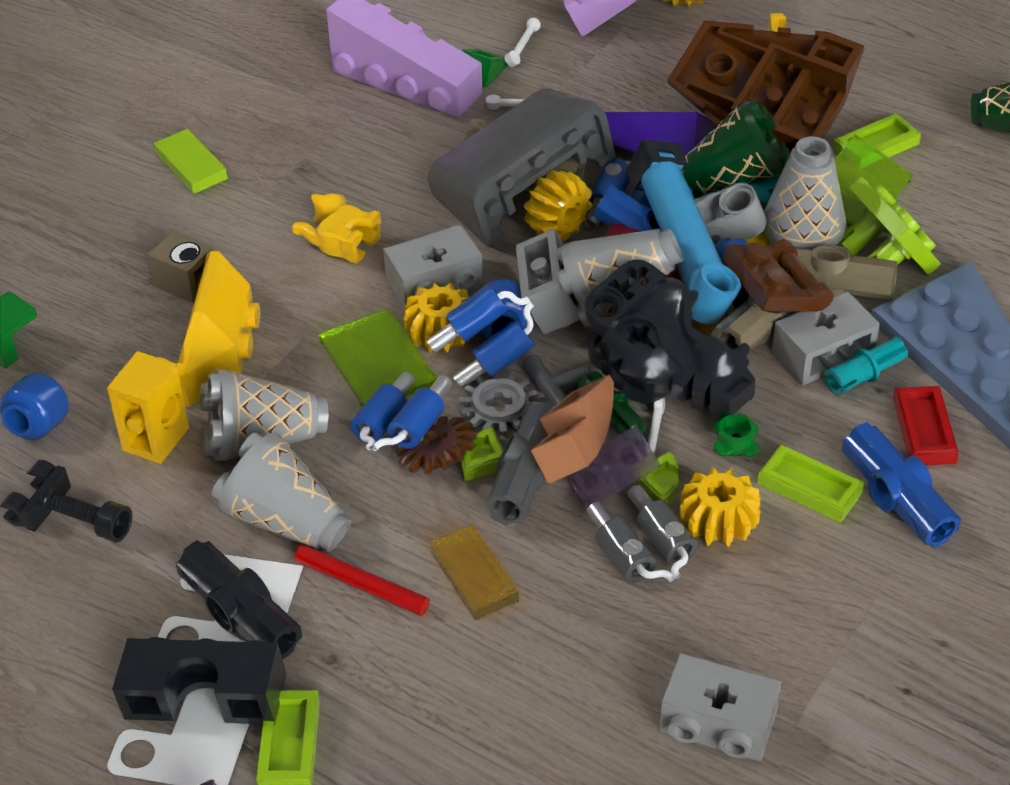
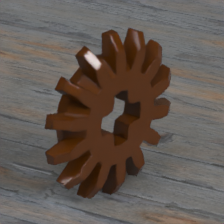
(454, 439)

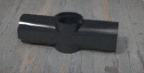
(237, 597)

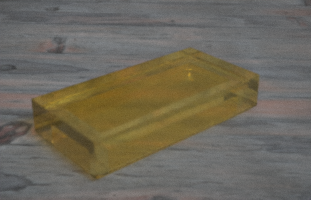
(474, 572)

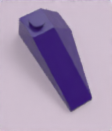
(678, 127)

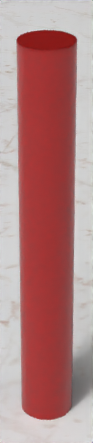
(362, 579)

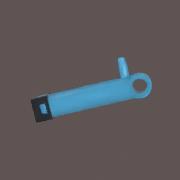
(659, 173)

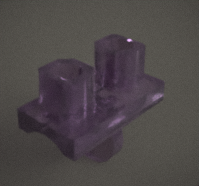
(615, 467)

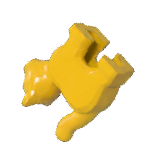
(340, 227)

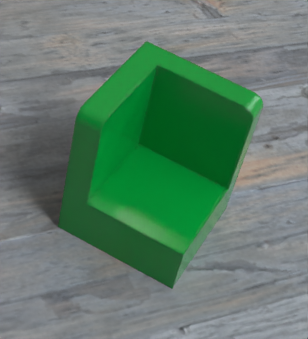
(13, 316)

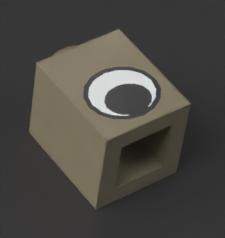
(178, 264)

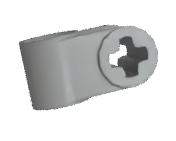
(732, 213)

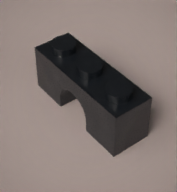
(162, 671)

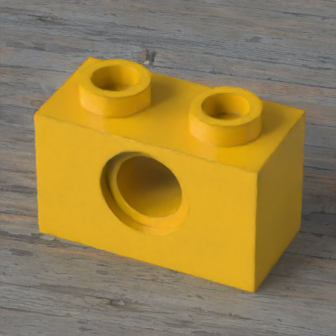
(148, 407)

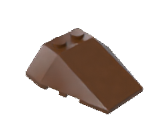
(792, 74)

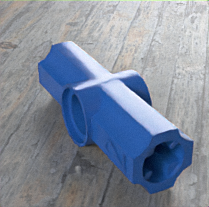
(901, 485)

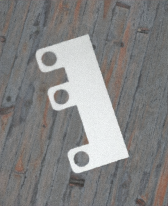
(201, 742)

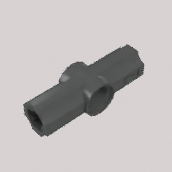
(518, 471)

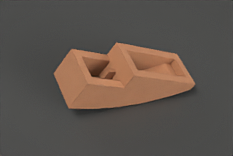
(575, 430)

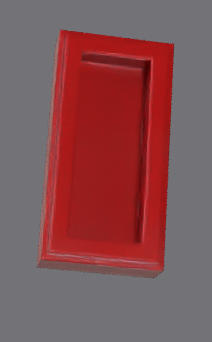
(925, 425)

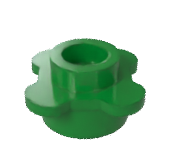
(736, 436)

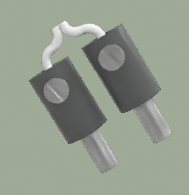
(627, 549)

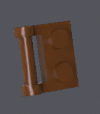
(769, 285)

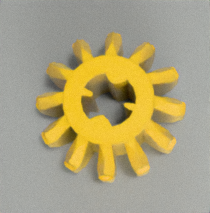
(558, 204)
(427, 313)
(720, 506)

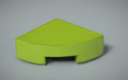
(483, 457)
(664, 481)

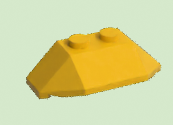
(218, 326)

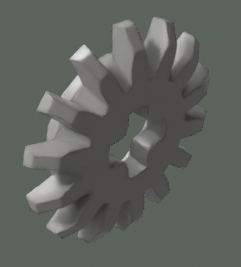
(483, 396)

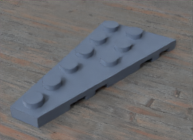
(959, 341)

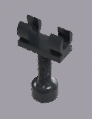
(52, 483)

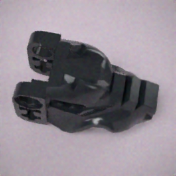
(656, 351)

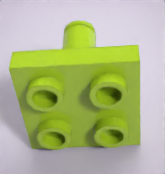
(885, 216)

